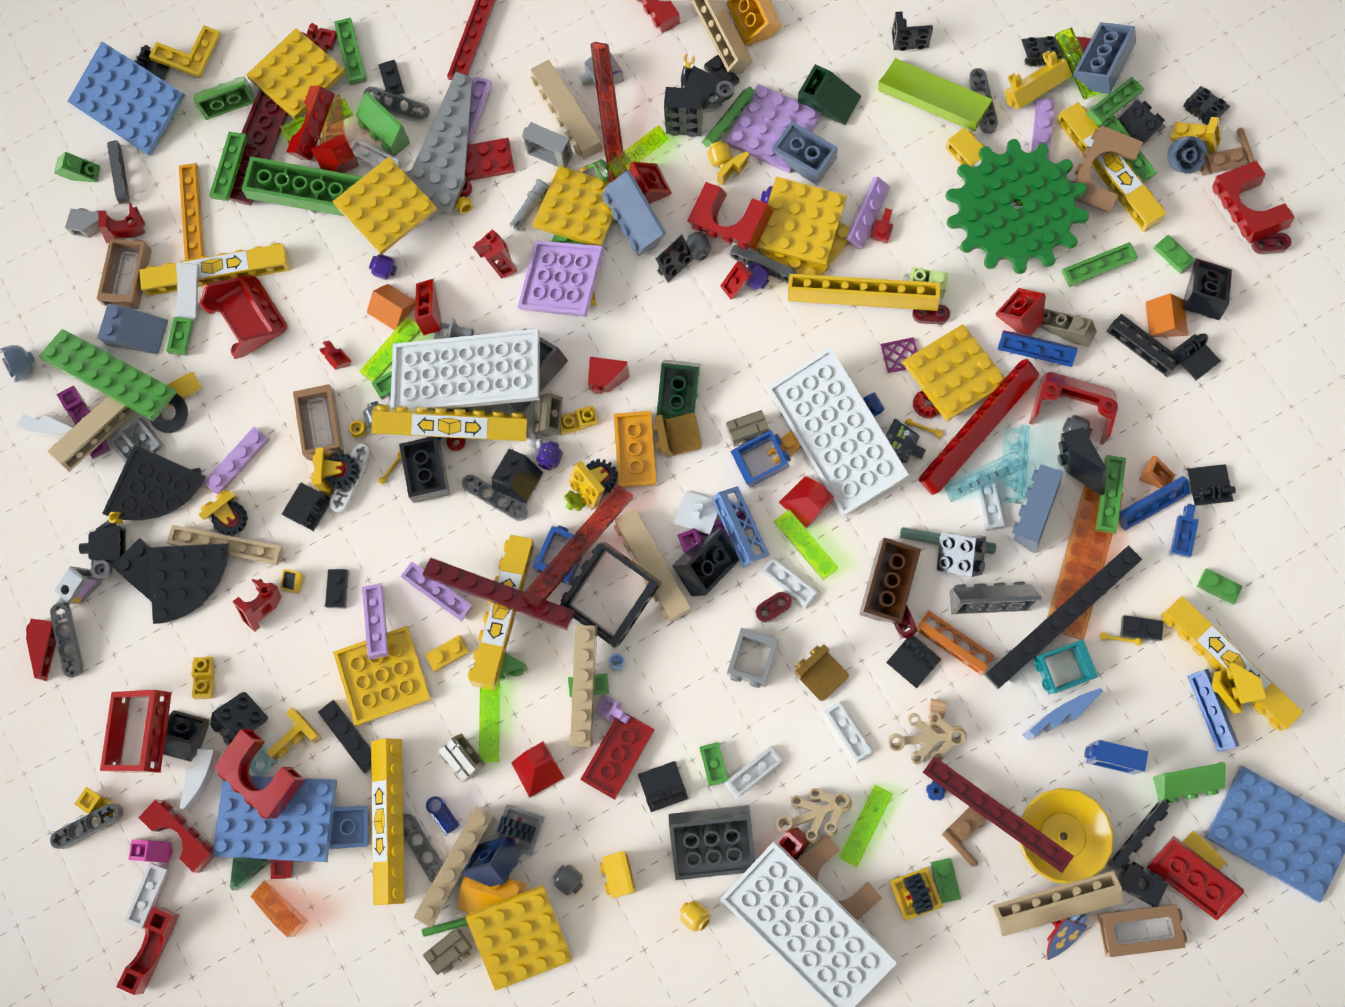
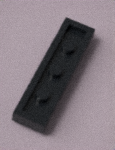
(347, 735)
(1144, 829)

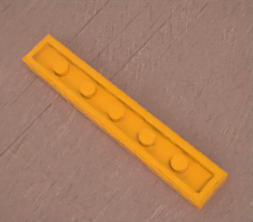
(191, 211)

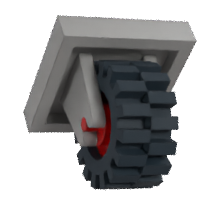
(521, 827)

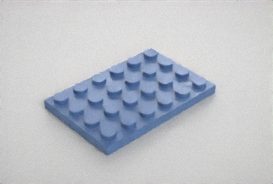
(126, 98)
(1279, 834)
(296, 835)

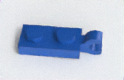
(1184, 533)

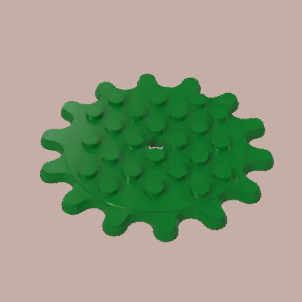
(1024, 232)

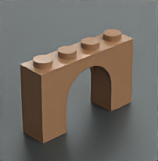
(1104, 142)
(817, 856)

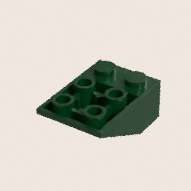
(828, 95)

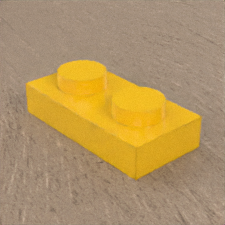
(447, 653)
(1223, 686)

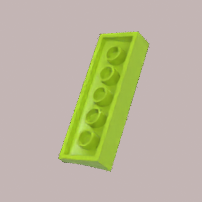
(934, 94)

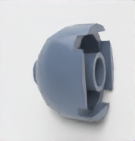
(1186, 154)
(17, 361)

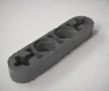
(984, 85)
(396, 103)
(118, 172)
(775, 269)
(495, 496)
(70, 639)
(86, 825)
(421, 849)

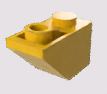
(1246, 685)

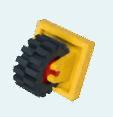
(333, 471)
(593, 481)
(226, 515)
(915, 894)

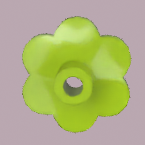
(574, 501)

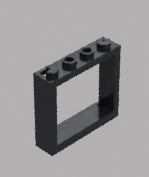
(579, 581)

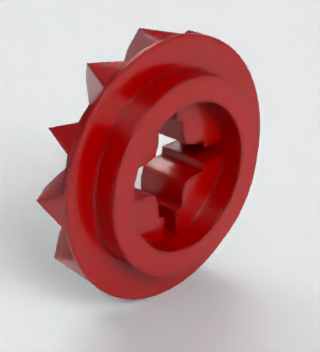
(927, 411)

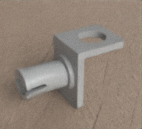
(454, 330)

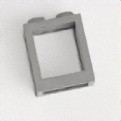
(547, 145)
(757, 638)

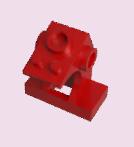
(121, 229)
(495, 248)
(261, 606)

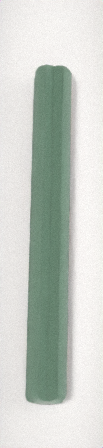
(934, 538)

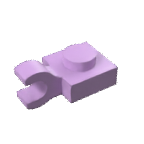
(610, 709)

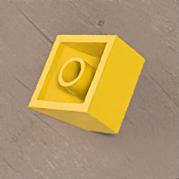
(618, 874)

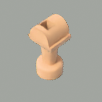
(939, 706)

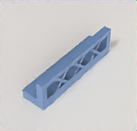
(735, 530)

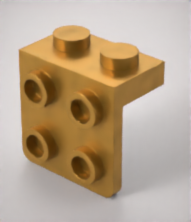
(677, 434)
(821, 673)

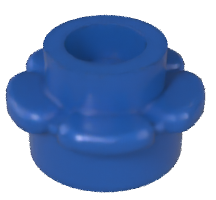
(935, 796)

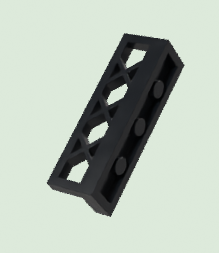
(1141, 346)

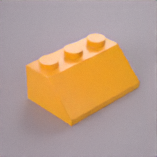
(754, 19)
(476, 895)

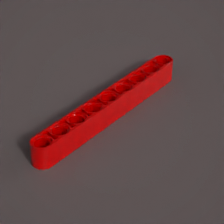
(978, 427)

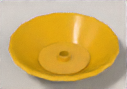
(1086, 831)

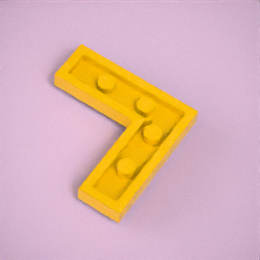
(192, 63)

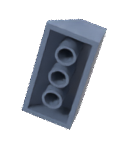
(1106, 56)
(633, 213)
(1038, 507)

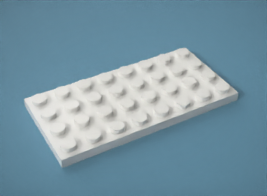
(467, 370)
(838, 431)
(808, 929)

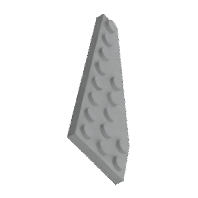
(442, 158)

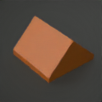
(390, 306)
(1166, 316)

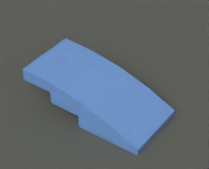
(1067, 712)
(349, 827)

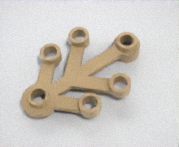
(930, 737)
(816, 813)

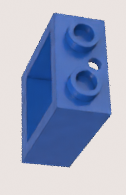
(738, 453)
(539, 566)
(1116, 757)

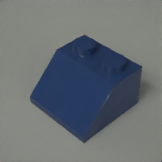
(493, 862)

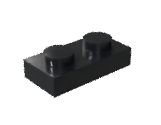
(716, 67)
(391, 77)
(336, 588)
(1141, 628)

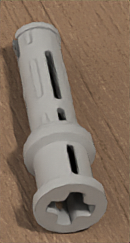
(534, 197)

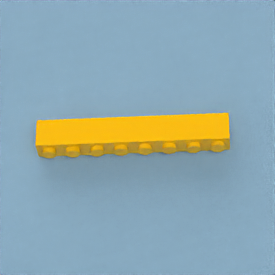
(864, 292)

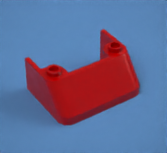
(1055, 385)

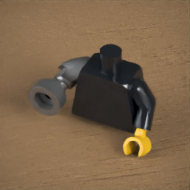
(714, 89)
(105, 546)

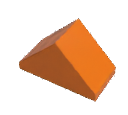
(1156, 473)

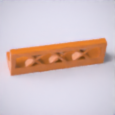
(951, 646)

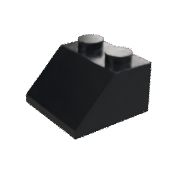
(516, 476)
(184, 735)

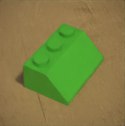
(224, 98)
(381, 125)
(1190, 782)

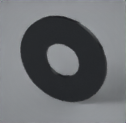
(179, 419)

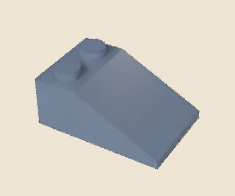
(805, 152)
(132, 329)

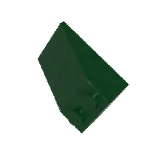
(678, 388)

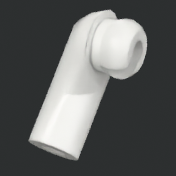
(532, 440)

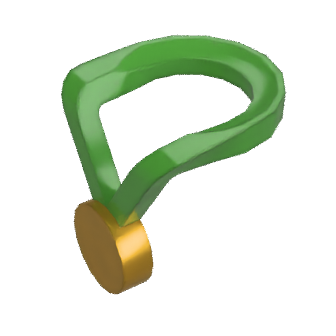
(604, 165)

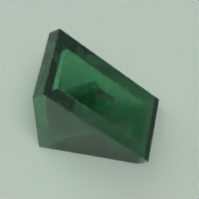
(244, 870)

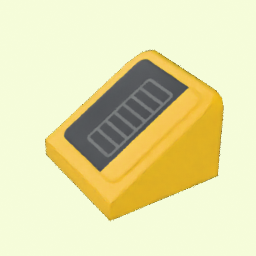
(292, 581)

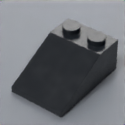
(1208, 289)
(1082, 460)
(706, 563)
(135, 567)

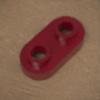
(1270, 244)
(931, 316)
(772, 606)
(907, 622)

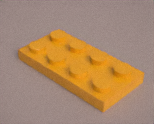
(635, 449)

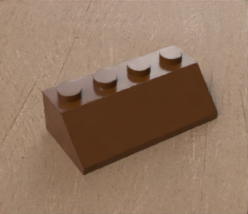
(890, 581)

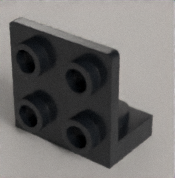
(909, 37)

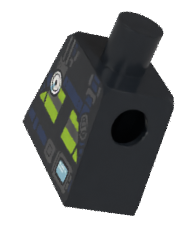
(904, 441)

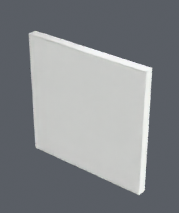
(696, 512)

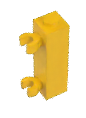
(1036, 84)

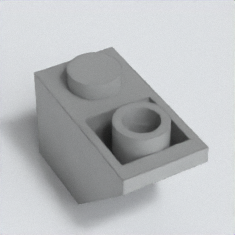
(82, 222)

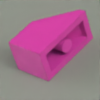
(150, 851)

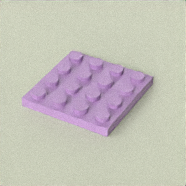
(764, 123)
(561, 278)

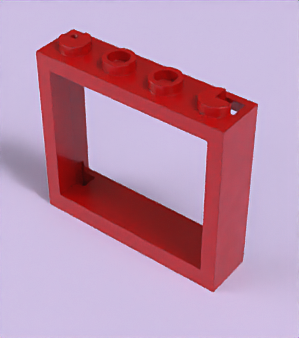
(153, 737)

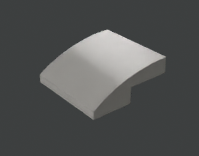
(136, 434)

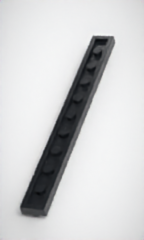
(1063, 617)

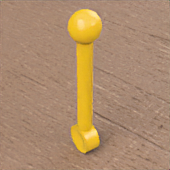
(938, 433)
(382, 480)
(1104, 636)

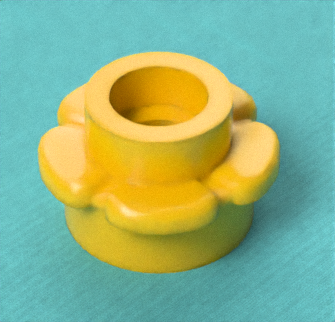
(464, 205)
(353, 429)

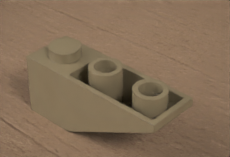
(1069, 327)

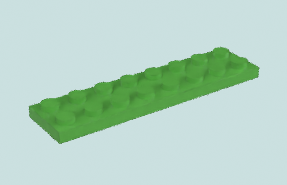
(108, 374)

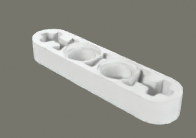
(346, 501)

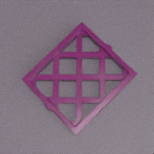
(896, 343)

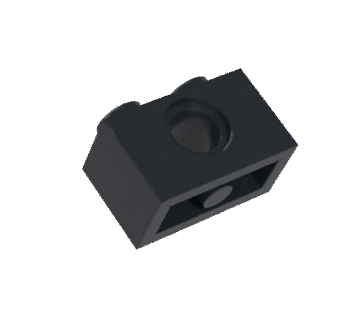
(1154, 886)

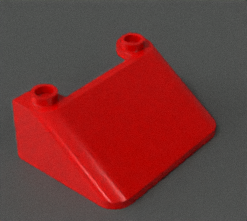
(246, 310)

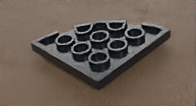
(151, 486)
(184, 578)

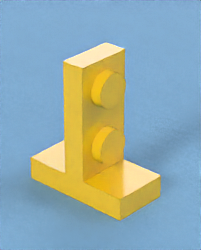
(1209, 134)
(294, 735)

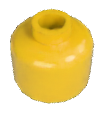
(719, 154)
(694, 916)

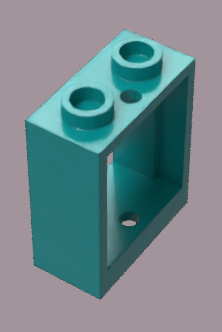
(1083, 661)

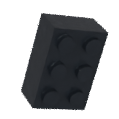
(683, 111)
(424, 469)

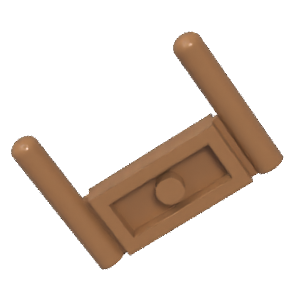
(1230, 158)
(961, 830)

